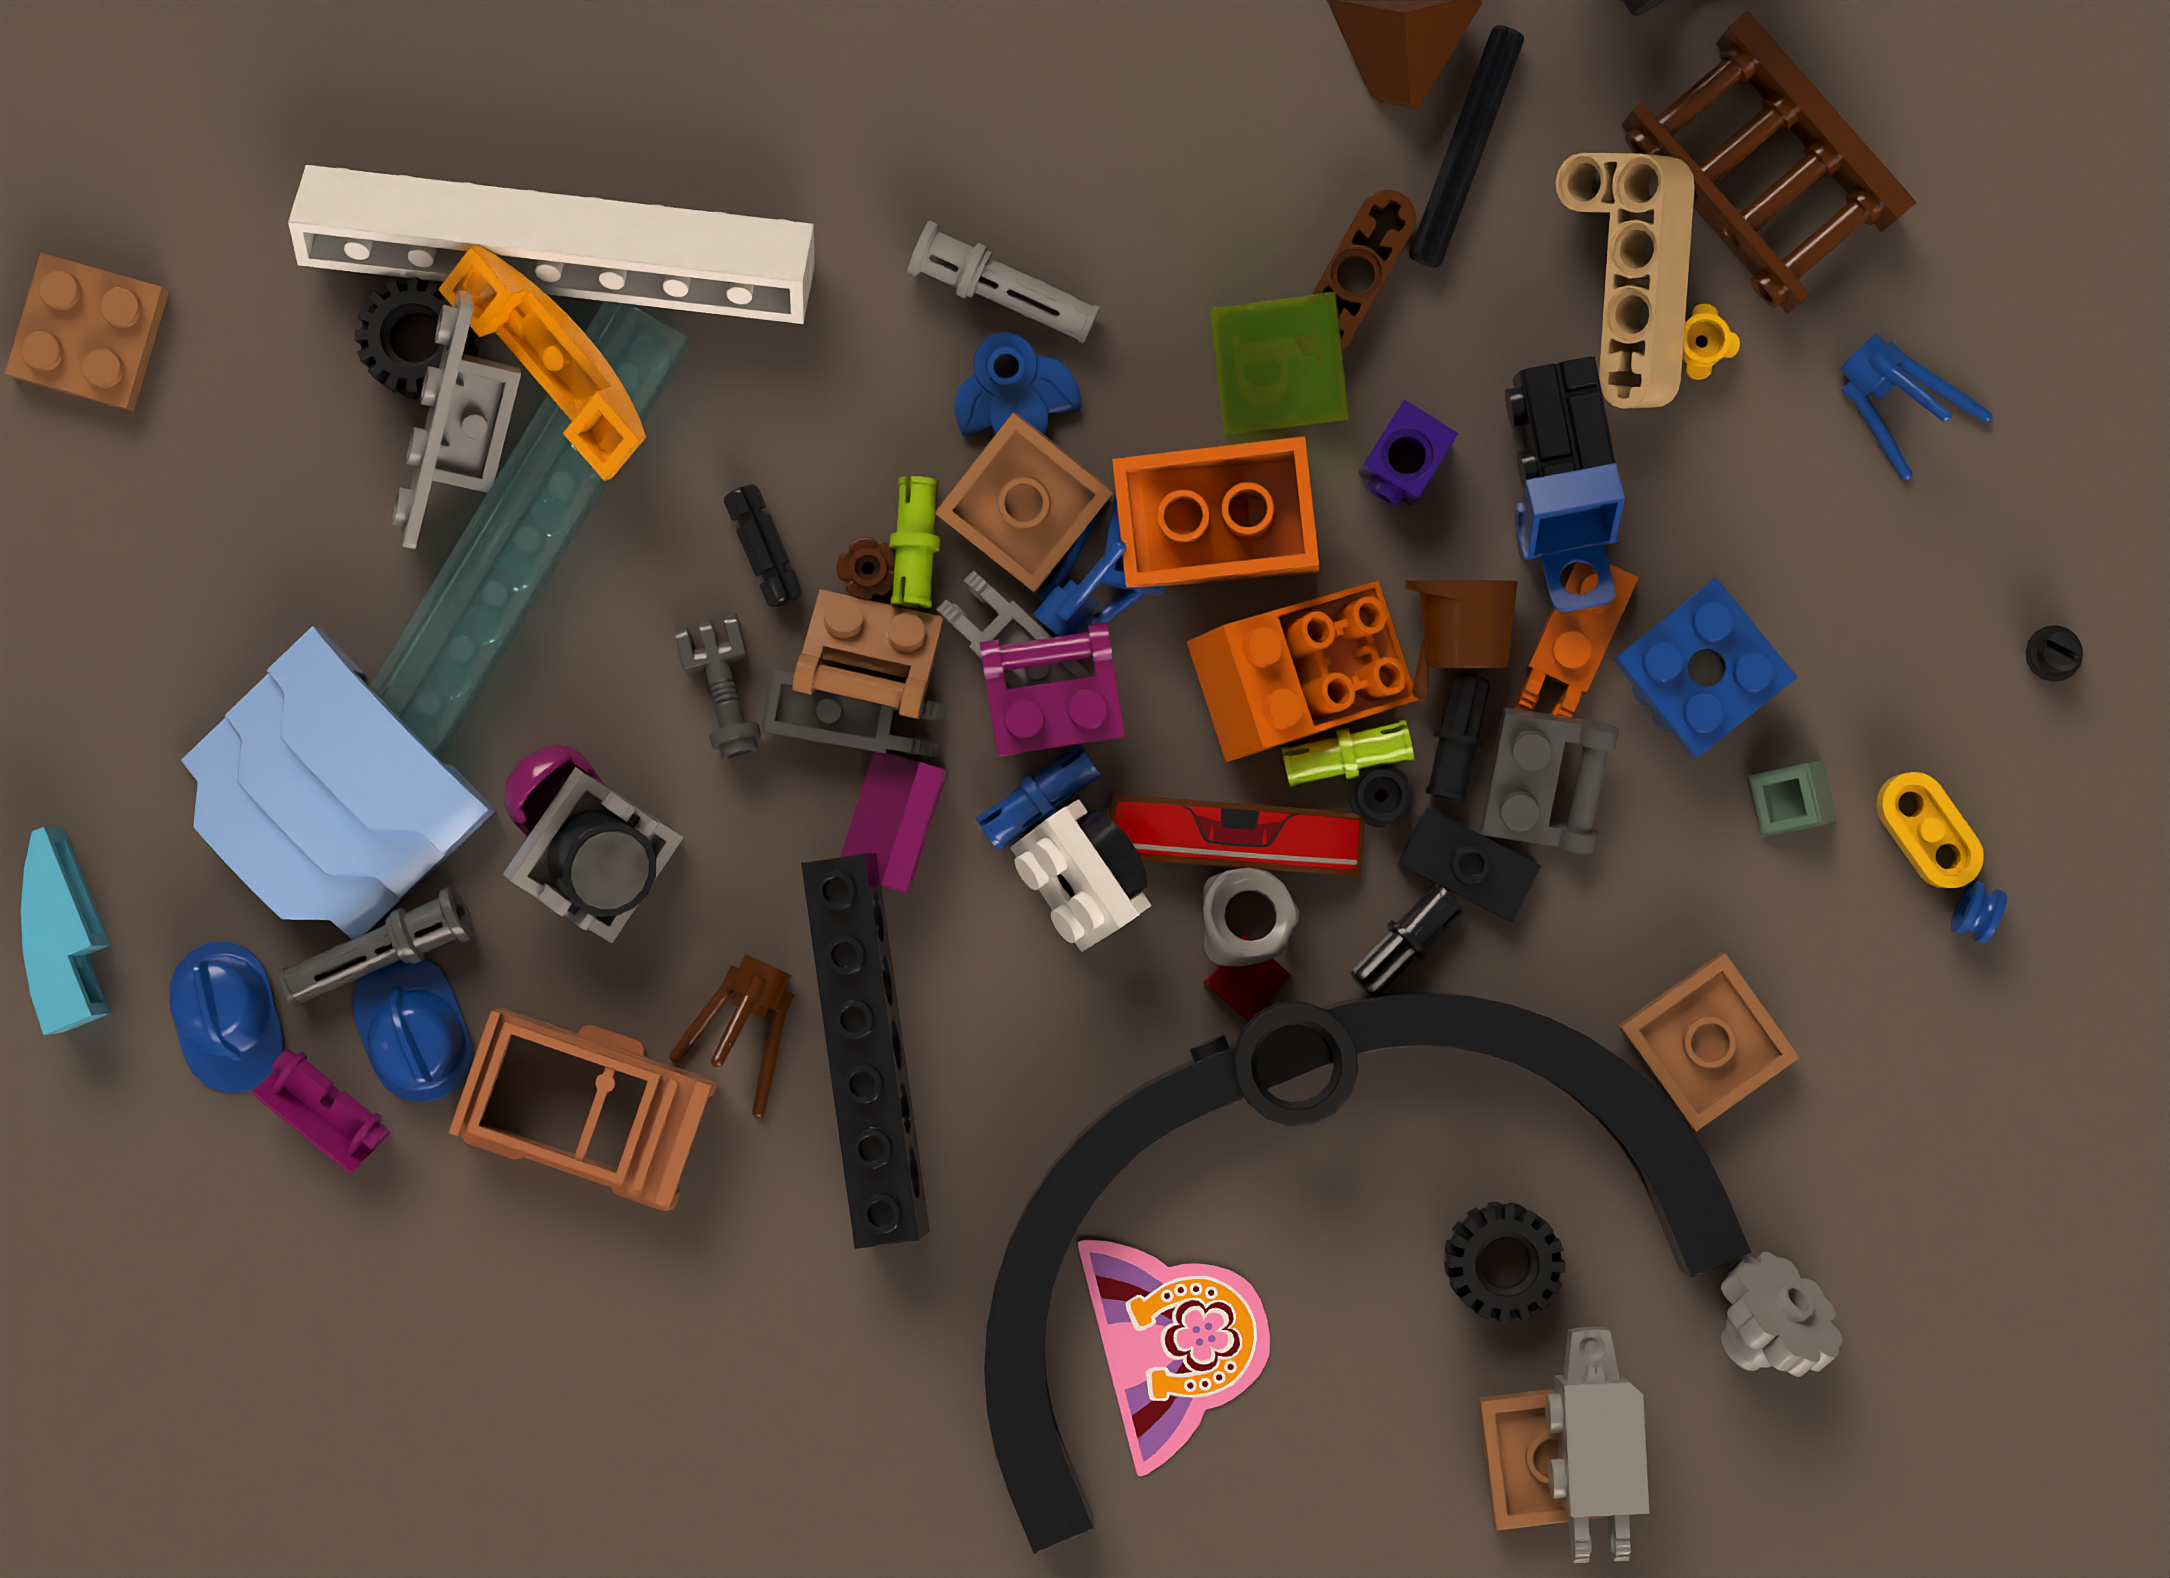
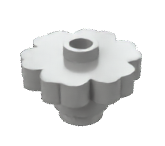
(1777, 1317)

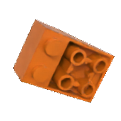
(1301, 670)

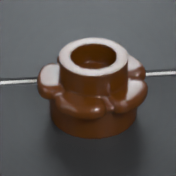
(851, 563)

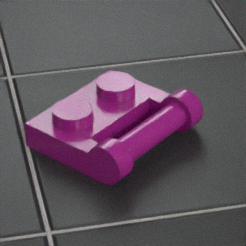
(1052, 712)

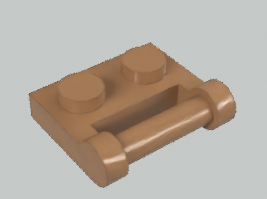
(870, 638)

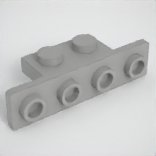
(464, 424)

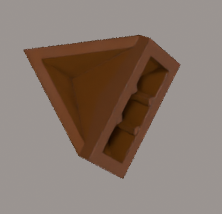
(1402, 43)

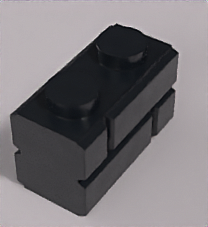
(1560, 418)

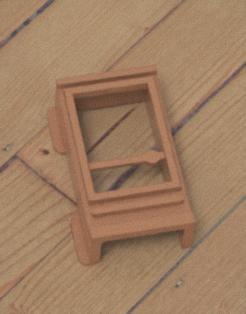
(660, 1131)

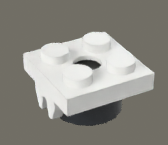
(1083, 873)

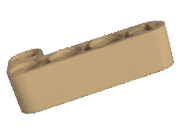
(1629, 276)

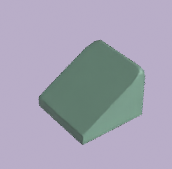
(1792, 798)

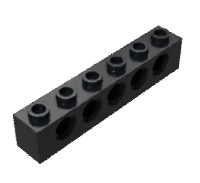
(865, 1050)

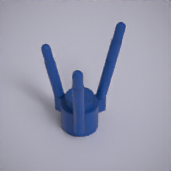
(1880, 367)
(1070, 608)

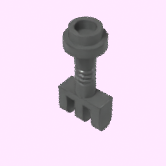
(735, 736)

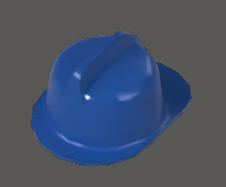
(225, 1017)
(413, 1030)

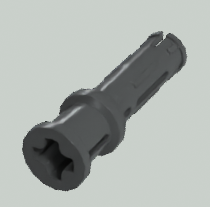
(409, 943)

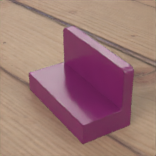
(895, 816)

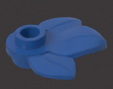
(1033, 390)

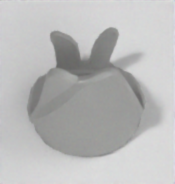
(1220, 942)

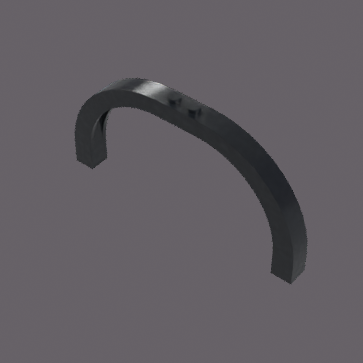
(1641, 1121)

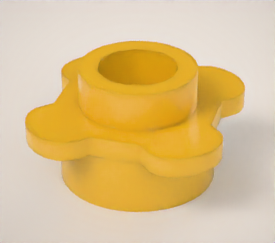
(1720, 341)

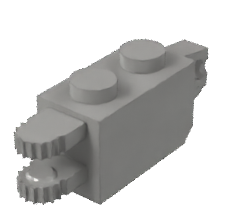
(1599, 1443)

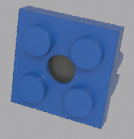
(1704, 669)

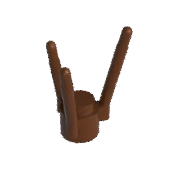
(756, 990)

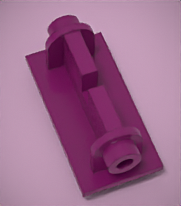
(321, 1111)

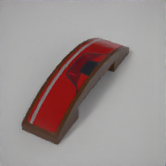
(1242, 835)

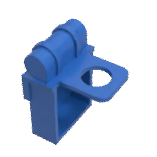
(1569, 522)

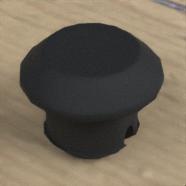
(2054, 653)

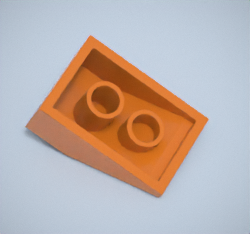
(1217, 514)

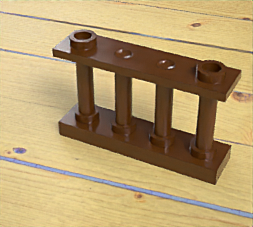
(1830, 150)

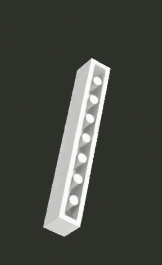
(557, 242)

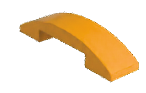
(555, 353)

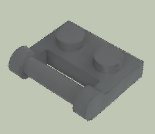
(1527, 777)

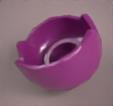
(538, 780)

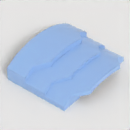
(327, 793)

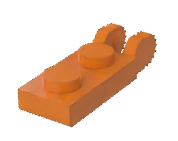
(1575, 641)

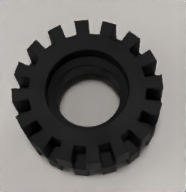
(380, 327)
(1543, 1262)

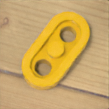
(1931, 826)

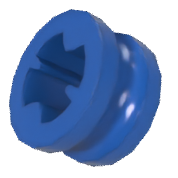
(1978, 911)

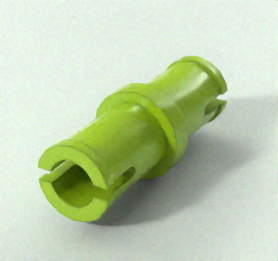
(914, 542)
(1348, 753)

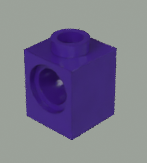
(1422, 432)

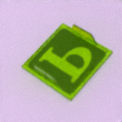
(1279, 363)

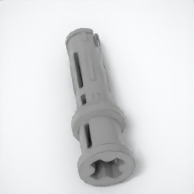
(974, 272)

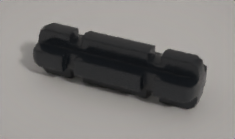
(762, 545)

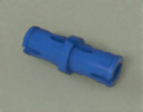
(1038, 796)

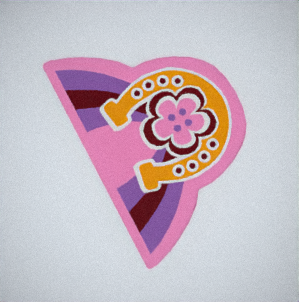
(1172, 1342)

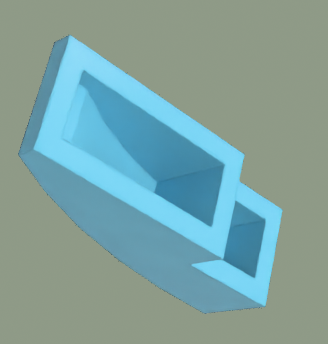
(59, 933)

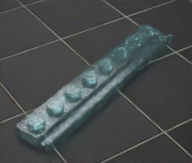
(515, 542)

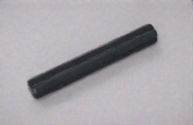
(1466, 146)

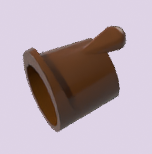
(1463, 625)

